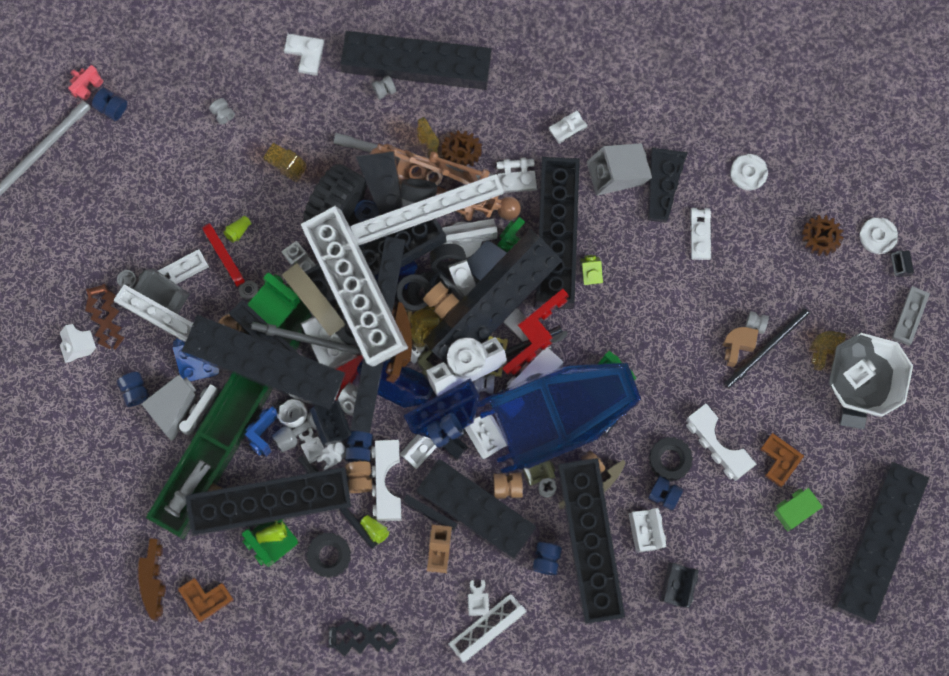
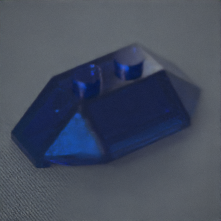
(407, 391)
(460, 400)

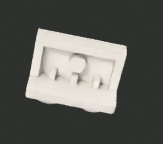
(486, 436)
(647, 530)

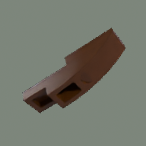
(403, 358)
(150, 587)

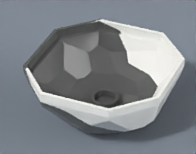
(885, 389)

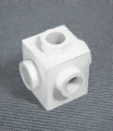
(347, 398)

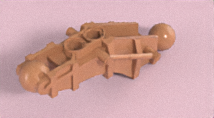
(507, 207)

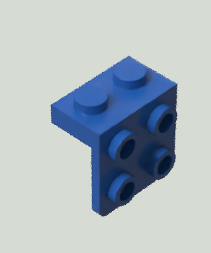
(191, 367)
(256, 429)

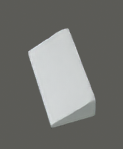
(418, 450)

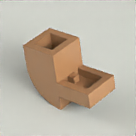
(739, 339)
(439, 548)

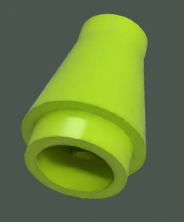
(236, 229)
(375, 529)
(272, 533)

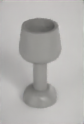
(286, 438)

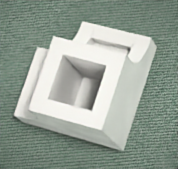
(76, 343)

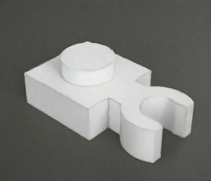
(311, 447)
(333, 454)
(478, 601)

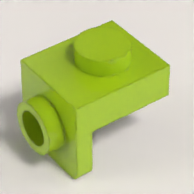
(591, 270)

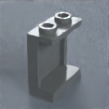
(161, 290)

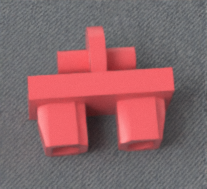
(82, 80)

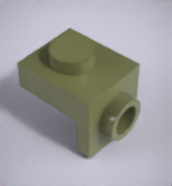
(424, 362)
(539, 472)

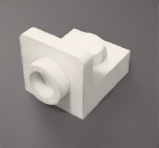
(860, 373)

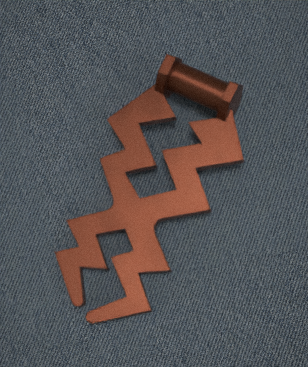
(107, 323)

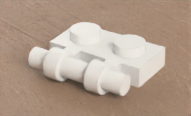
(517, 181)

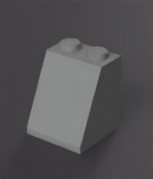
(618, 168)
(171, 405)

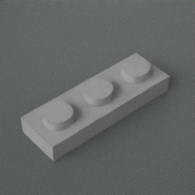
(910, 316)

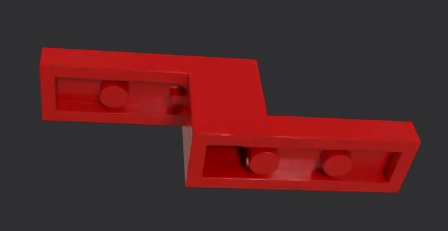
(536, 332)

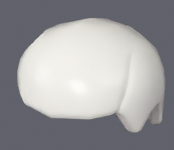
(298, 410)

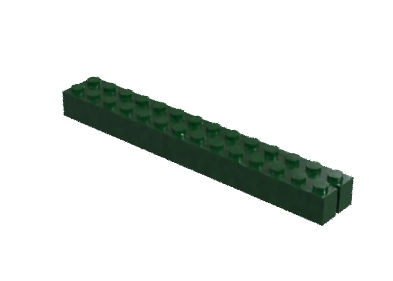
(219, 435)

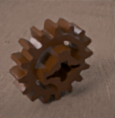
(462, 148)
(822, 226)

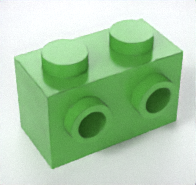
(798, 509)

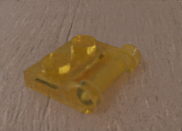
(427, 136)

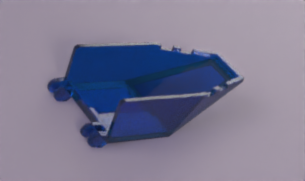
(560, 410)

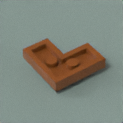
(785, 456)
(204, 604)

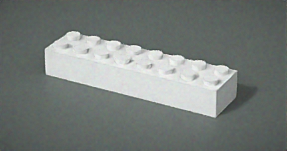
(354, 286)

